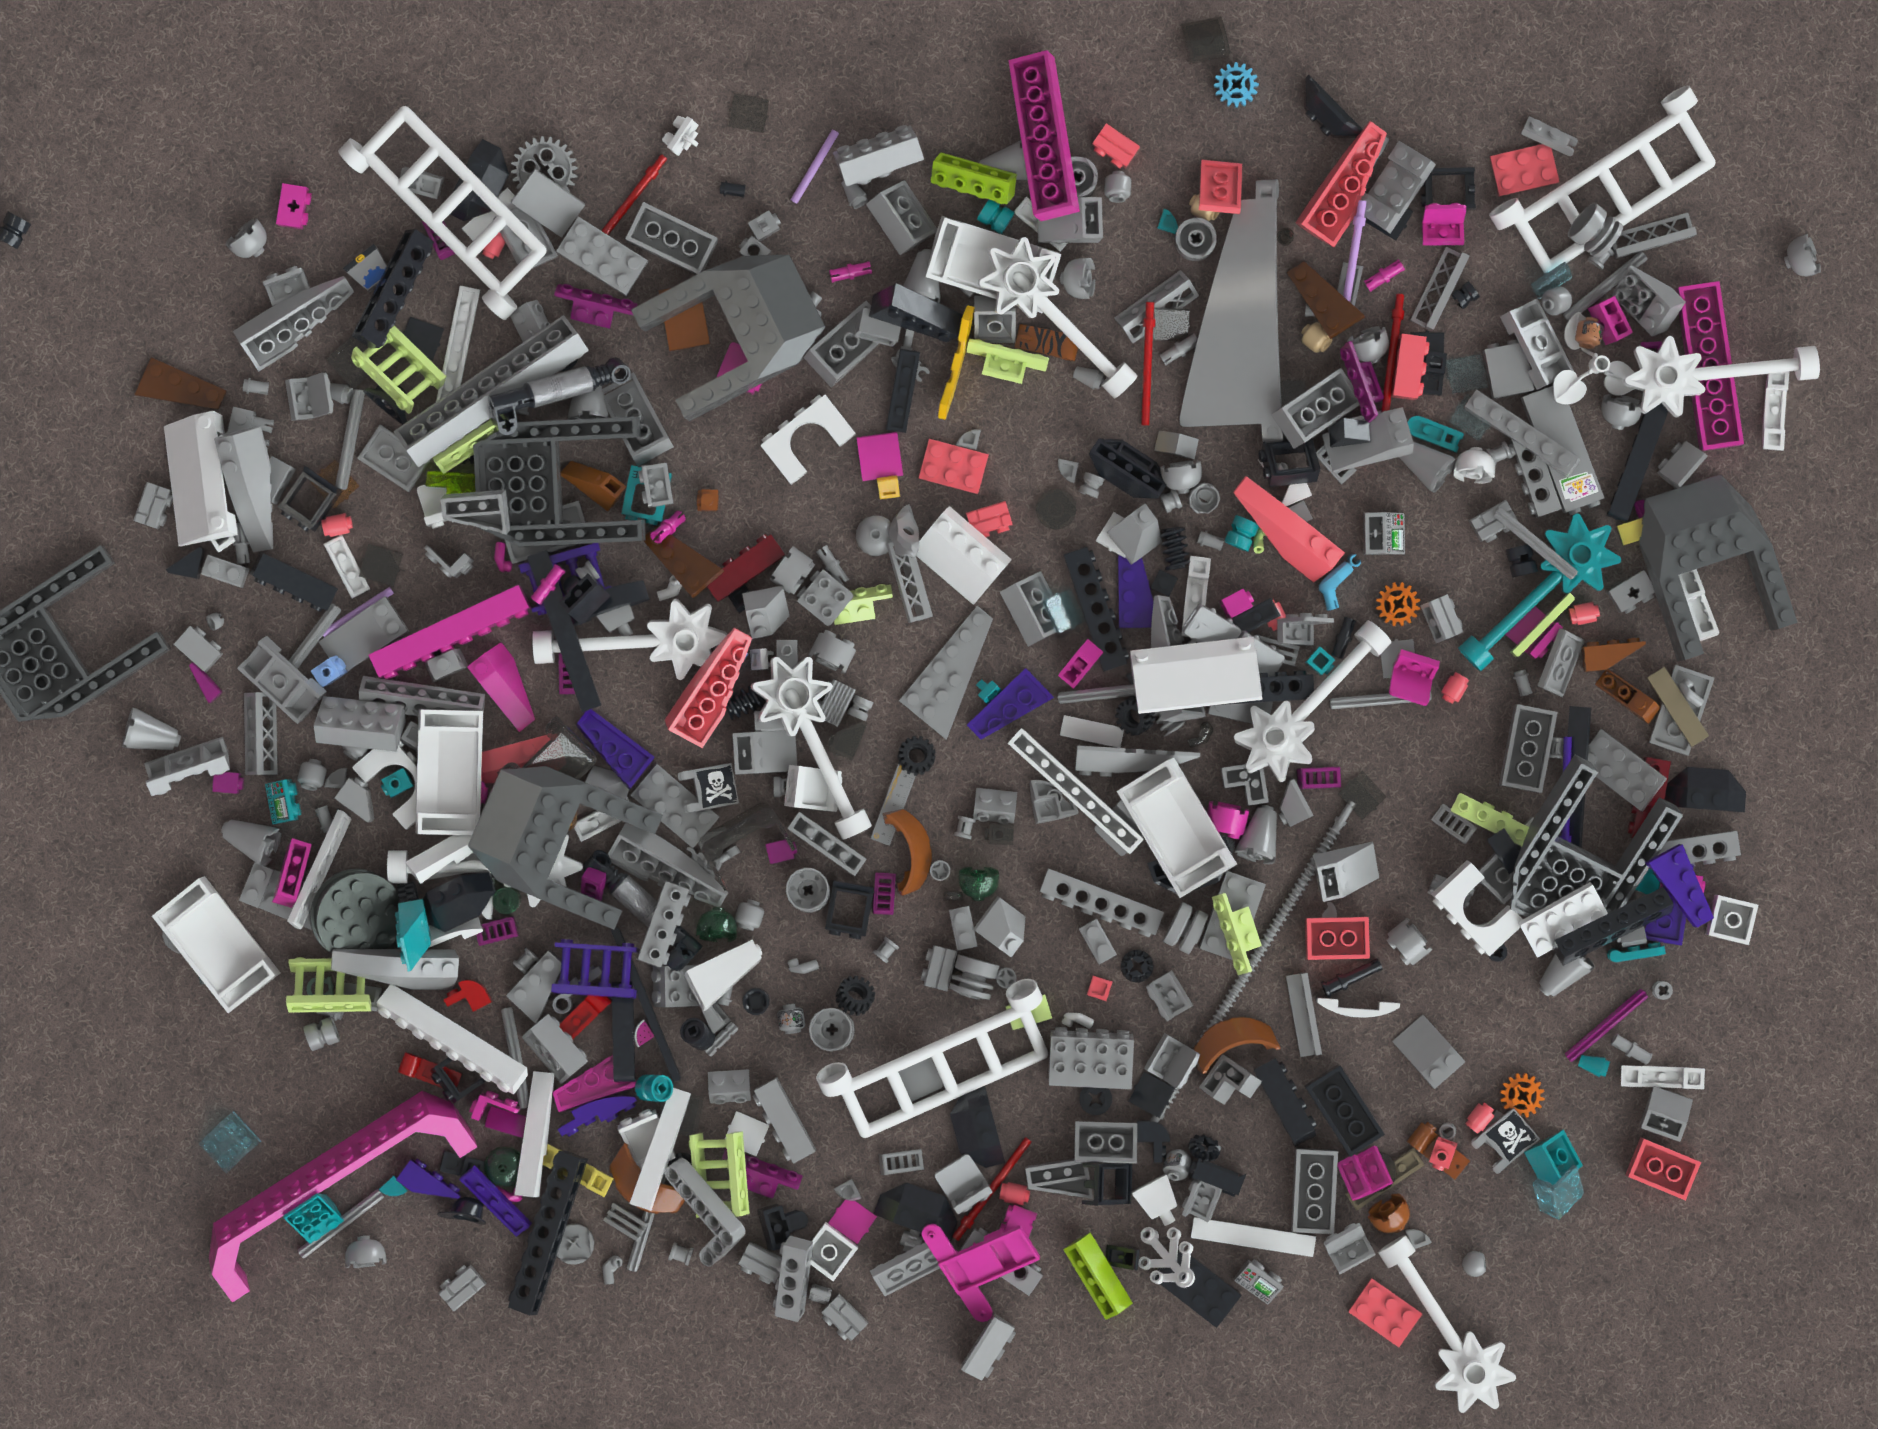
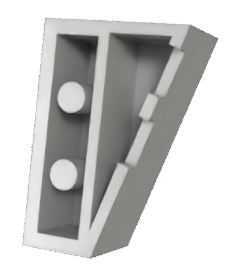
(478, 509)
(535, 987)
(1059, 1177)

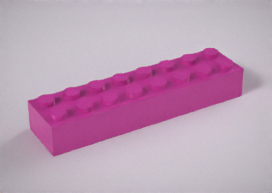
(1044, 135)
(1706, 333)
(450, 631)

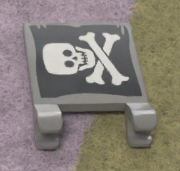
(713, 787)
(1509, 1137)

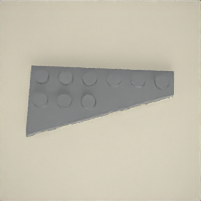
(942, 684)

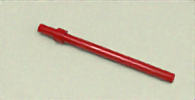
(651, 173)
(1397, 316)
(1148, 323)
(968, 1221)

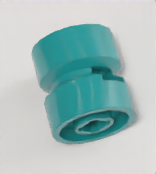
(995, 216)
(1241, 533)
(654, 1088)

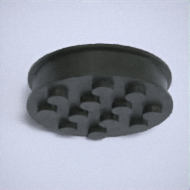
(355, 911)

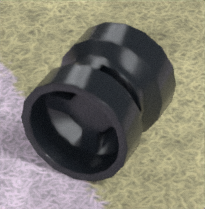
(1465, 295)

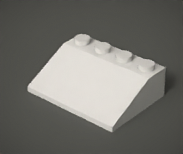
(961, 555)

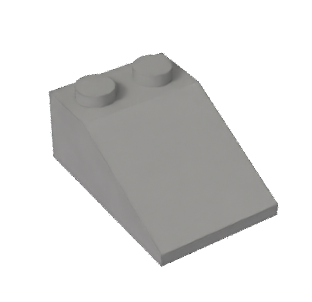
(1239, 712)
(1428, 1051)

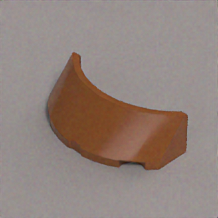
(919, 848)
(1230, 1034)
(626, 1175)

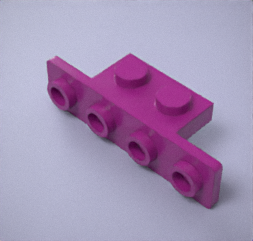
(593, 307)
(1363, 380)
(764, 1177)

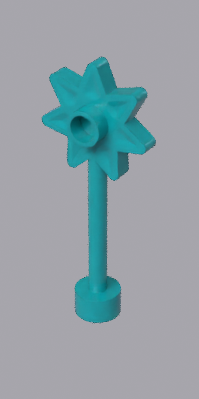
(1582, 551)

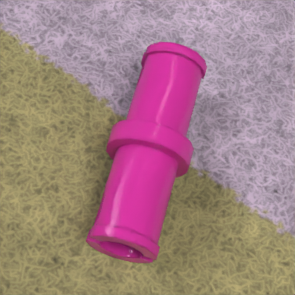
(850, 271)
(1384, 275)
(668, 527)
(548, 584)

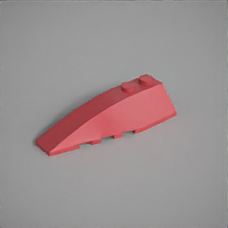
(1338, 195)
(1290, 534)
(708, 692)
(518, 753)

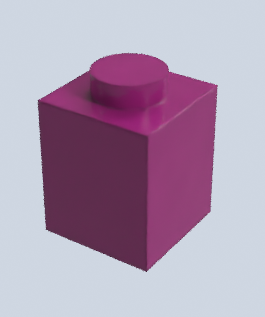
(228, 783)
(780, 851)

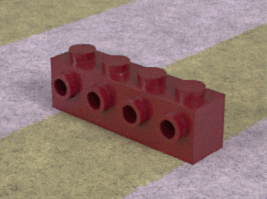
(746, 567)
(1639, 816)

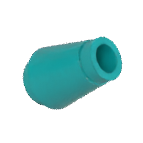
(1594, 1065)

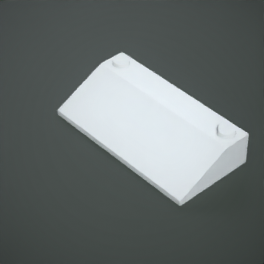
(963, 258)
(198, 479)
(1196, 675)
(448, 771)
(1176, 827)
(216, 944)

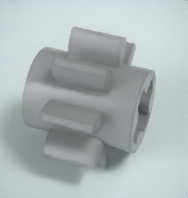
(911, 1239)

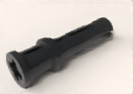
(1342, 982)

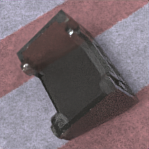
(563, 752)

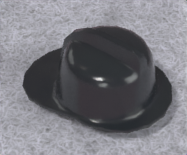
(466, 1209)

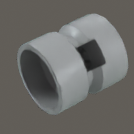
(322, 1033)

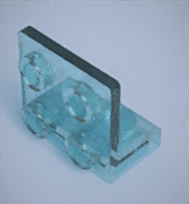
(229, 1142)
(1559, 1198)

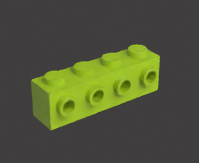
(973, 178)
(1085, 1255)

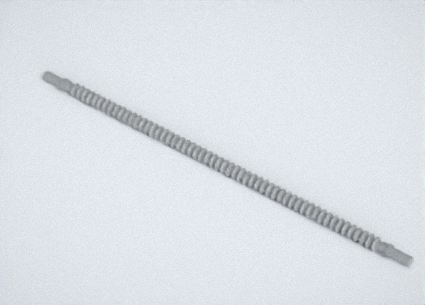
(1274, 927)

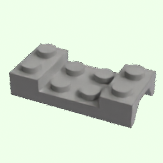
(1396, 186)
(1537, 342)
(281, 680)
(193, 760)
(260, 892)

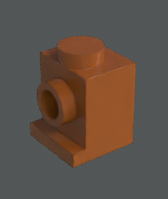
(707, 500)

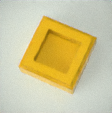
(888, 487)

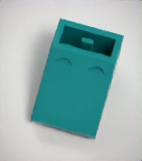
(412, 932)
(314, 1217)

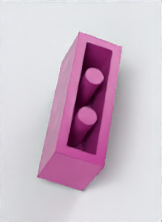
(292, 873)

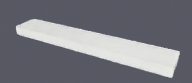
(459, 339)
(319, 869)
(1253, 1237)

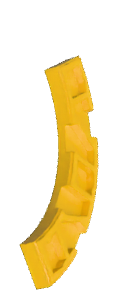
(950, 387)

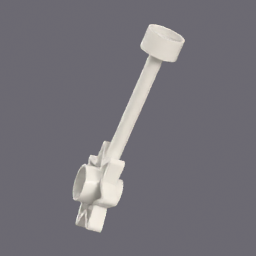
(1023, 282)
(1670, 377)
(682, 639)
(793, 699)
(1279, 736)
(398, 871)
(1472, 1369)

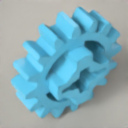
(1243, 92)

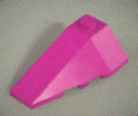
(502, 681)

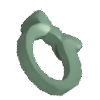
(327, 981)

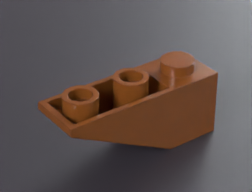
(596, 484)
(1602, 657)
(1628, 696)

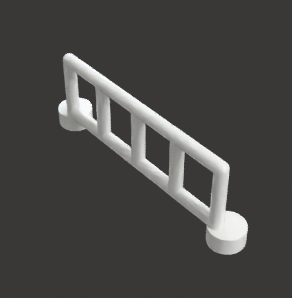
(1676, 107)
(362, 157)
(837, 1080)

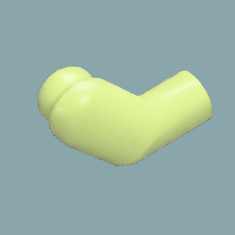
(1258, 541)

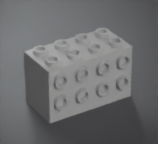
(1091, 1058)

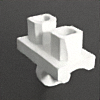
(684, 136)

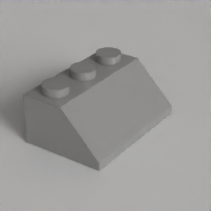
(902, 217)
(1027, 607)
(555, 1048)
(1105, 1142)
(988, 1347)

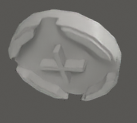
(576, 1244)

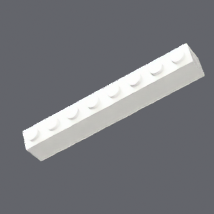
(1075, 791)
(452, 1039)

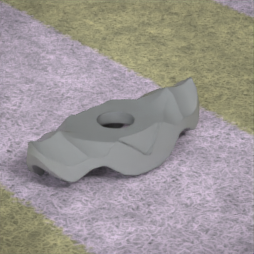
(904, 543)

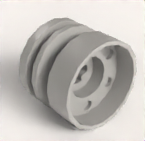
(1595, 230)
(805, 878)
(973, 977)
(819, 1029)

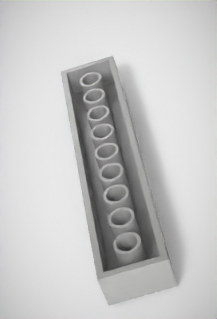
(468, 404)

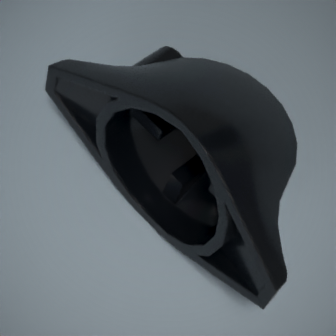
(381, 399)

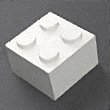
(1732, 919)
(831, 1251)

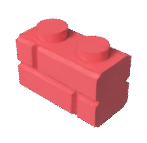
(1115, 146)
(990, 519)

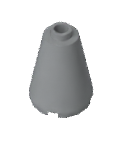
(1009, 159)
(918, 282)
(588, 406)
(1429, 465)
(149, 733)
(1259, 837)
(252, 839)
(1560, 977)

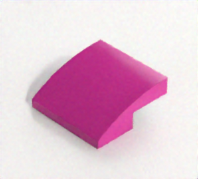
(879, 456)
(1364, 1173)

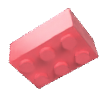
(1409, 366)
(1337, 938)
(1663, 1168)

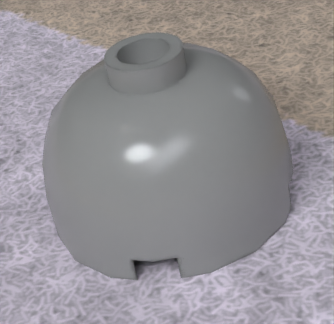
(248, 240)
(1802, 256)
(1078, 278)
(1371, 344)
(1621, 411)
(1182, 475)
(873, 535)
(364, 1253)

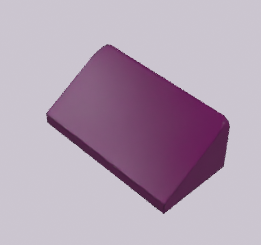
(506, 1122)

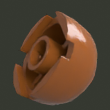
(1391, 1215)

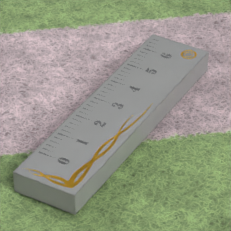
(894, 800)

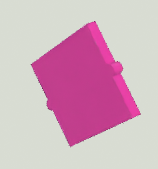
(852, 1220)

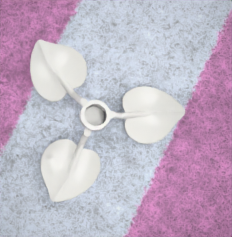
(1569, 388)

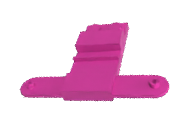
(980, 1263)

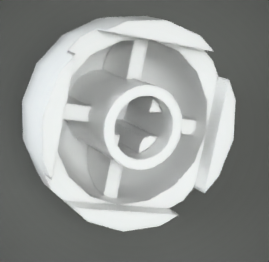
(1475, 465)

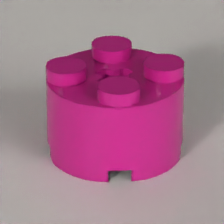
(1228, 818)
(1018, 1216)

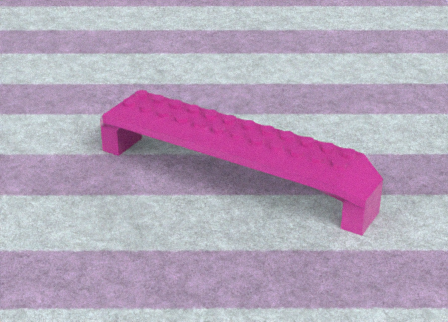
(418, 1114)

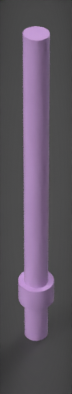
(1359, 222)

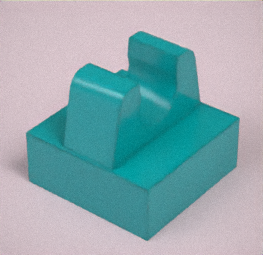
(988, 691)

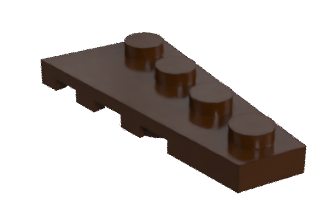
(1326, 303)
(171, 384)
(684, 563)

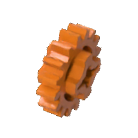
(1390, 598)
(1530, 1089)

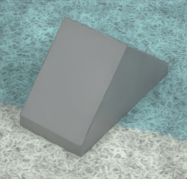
(1176, 444)

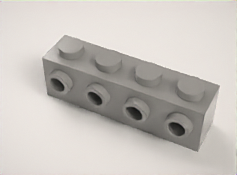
(662, 924)

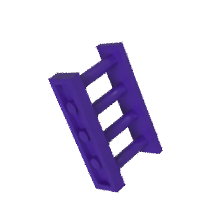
(570, 557)
(604, 988)

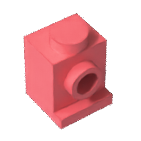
(1443, 1146)

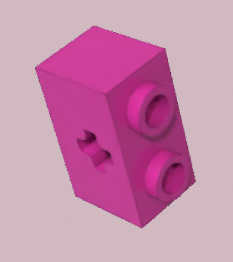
(288, 196)
(1612, 318)
(1237, 603)
(1080, 663)

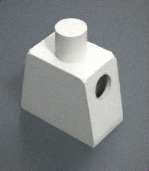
(1157, 1199)

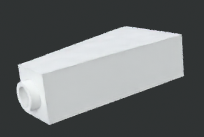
(718, 975)

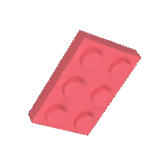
(1524, 169)
(1220, 186)
(953, 466)
(1385, 1312)

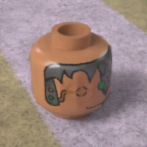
(1589, 333)

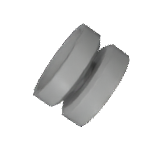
(1188, 929)

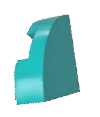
(1168, 222)
(393, 1187)

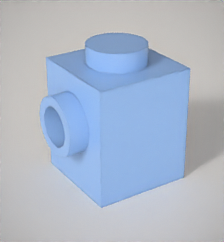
(329, 671)

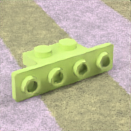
(1006, 362)
(861, 605)
(1488, 818)
(1238, 932)

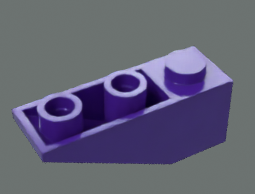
(420, 1180)

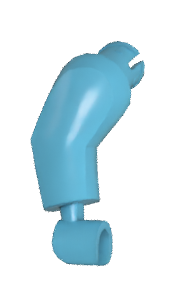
(1333, 579)

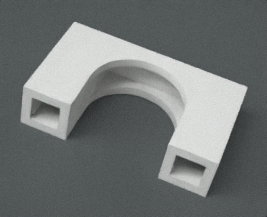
(821, 413)
(376, 761)
(1451, 897)

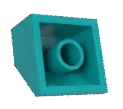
(1553, 1157)

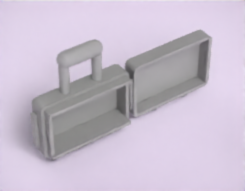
(1208, 626)

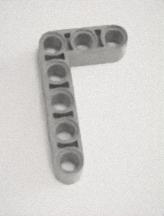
(709, 1208)

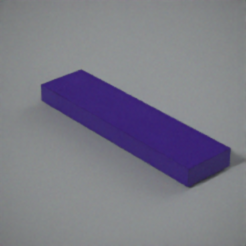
(495, 1201)

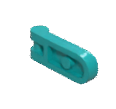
(1434, 433)
(1636, 952)

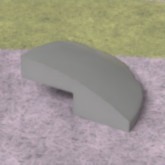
(1044, 795)

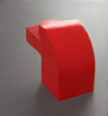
(471, 990)

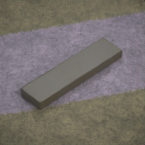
(1677, 706)
(1405, 1166)

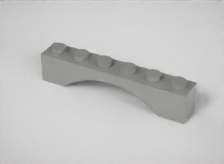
(1523, 433)

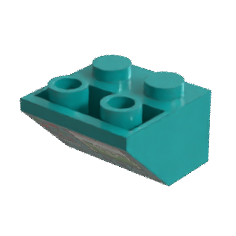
(282, 801)

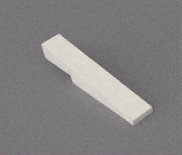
(1698, 605)
(435, 858)
(535, 1135)
(660, 1150)

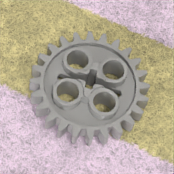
(559, 159)

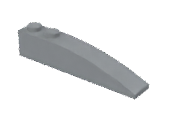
(281, 326)
(247, 477)
(1166, 634)
(1122, 760)
(655, 858)
(433, 971)

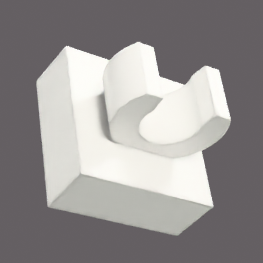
(759, 659)

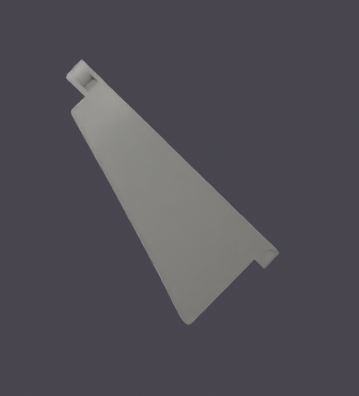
(1237, 349)

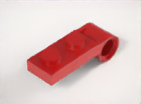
(584, 1014)
(420, 1068)

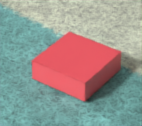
(1099, 988)

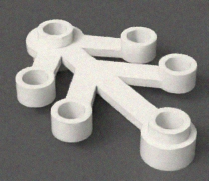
(1169, 1258)

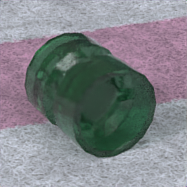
(507, 900)

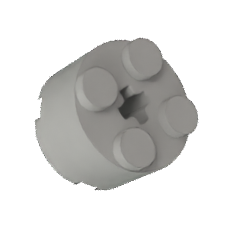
(1088, 171)
(1207, 239)
(791, 570)
(832, 651)
(1409, 942)

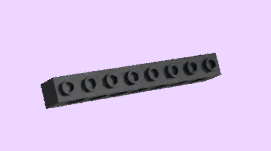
(550, 1245)

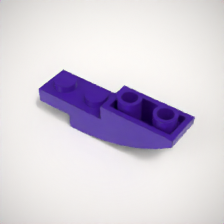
(604, 1108)

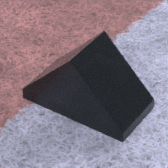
(1349, 432)
(190, 565)
(1123, 1256)

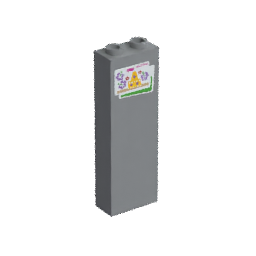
(1559, 424)

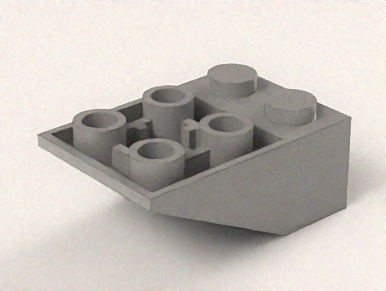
(1076, 227)
(1648, 300)
(764, 752)
(1345, 870)

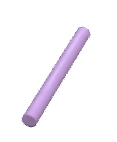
(814, 166)
(387, 592)

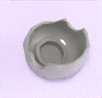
(1206, 492)

